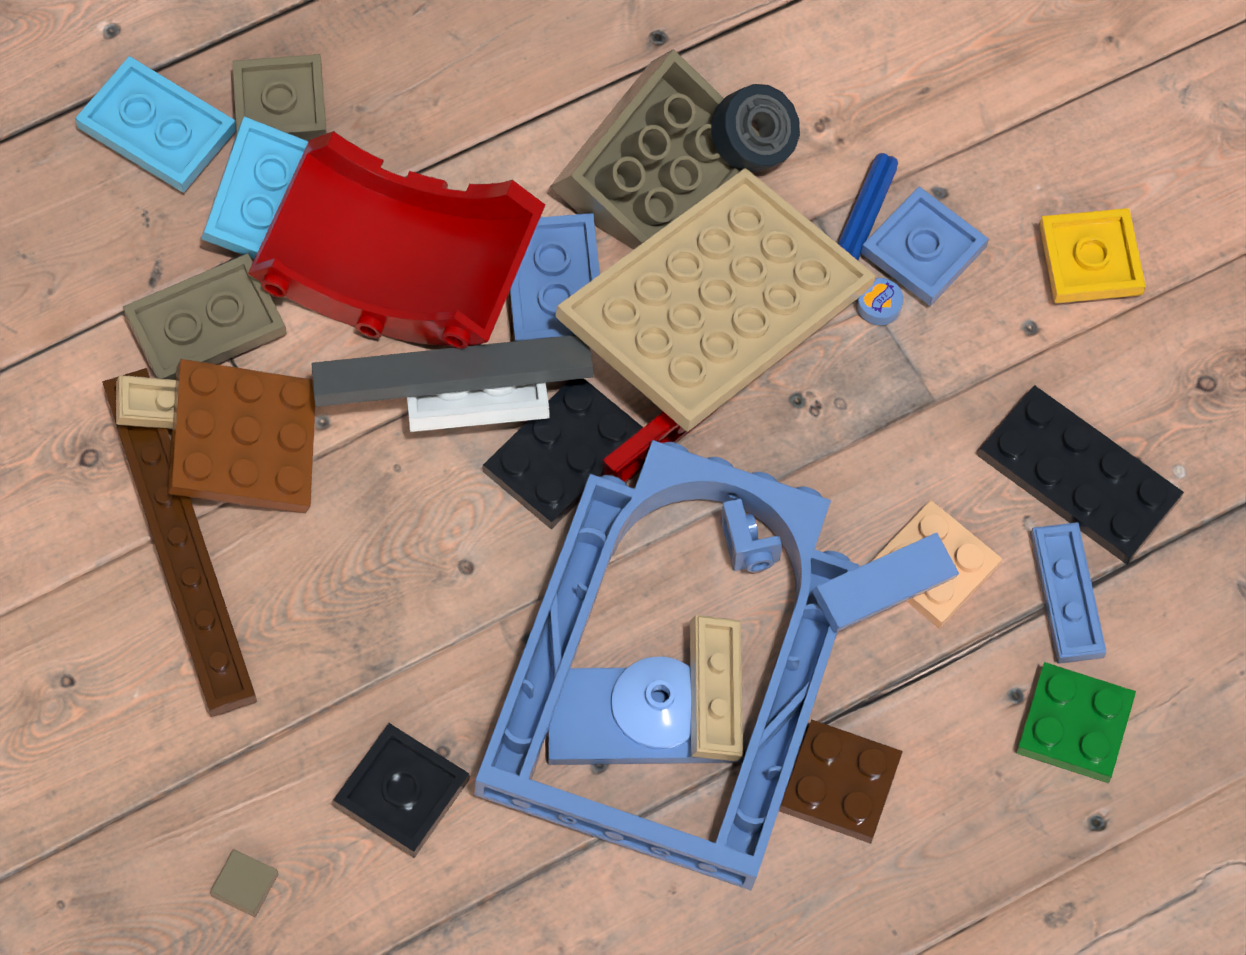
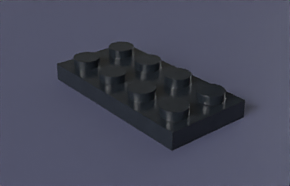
(1080, 474)

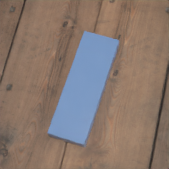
(885, 582)
(1068, 593)

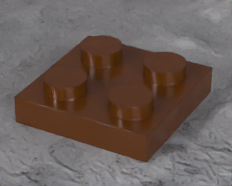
(841, 781)

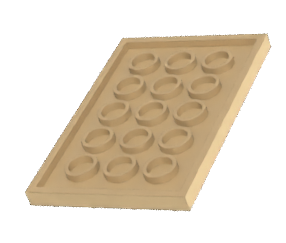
(715, 298)

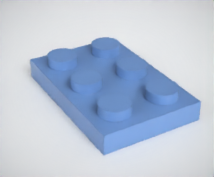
(555, 266)

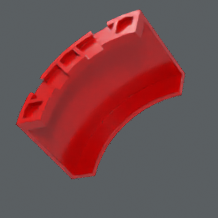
(395, 249)

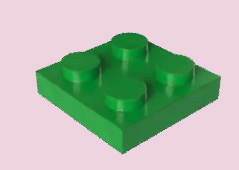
(1076, 722)

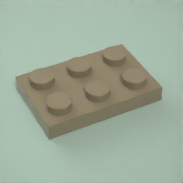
(204, 318)

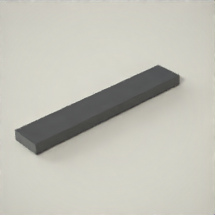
(451, 370)

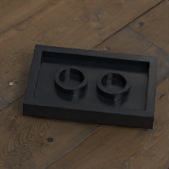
(552, 457)

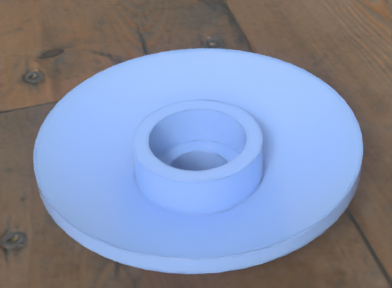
(641, 717)

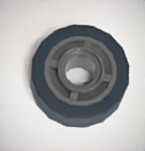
(776, 123)

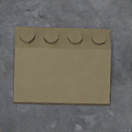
(649, 154)

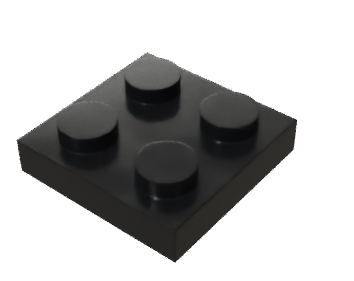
(401, 790)

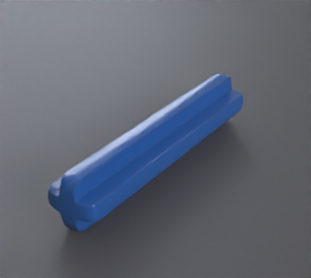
(868, 204)

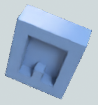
(743, 541)

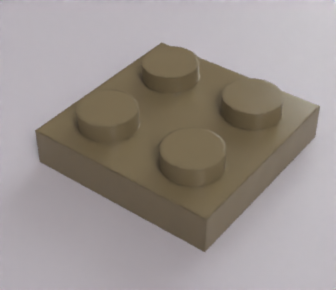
(282, 94)

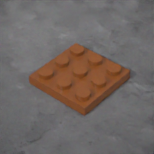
(242, 436)

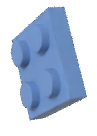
(924, 246)

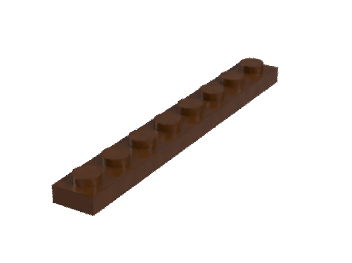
(186, 566)

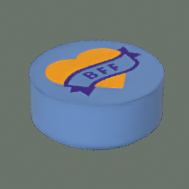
(881, 302)

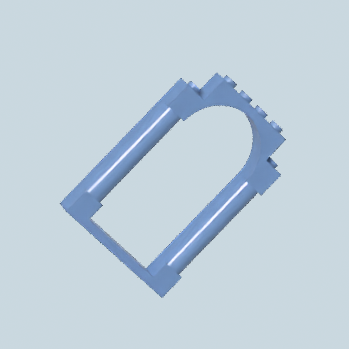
(600, 523)

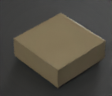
(244, 883)

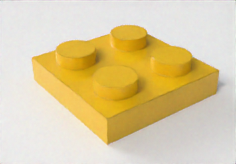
(1092, 255)

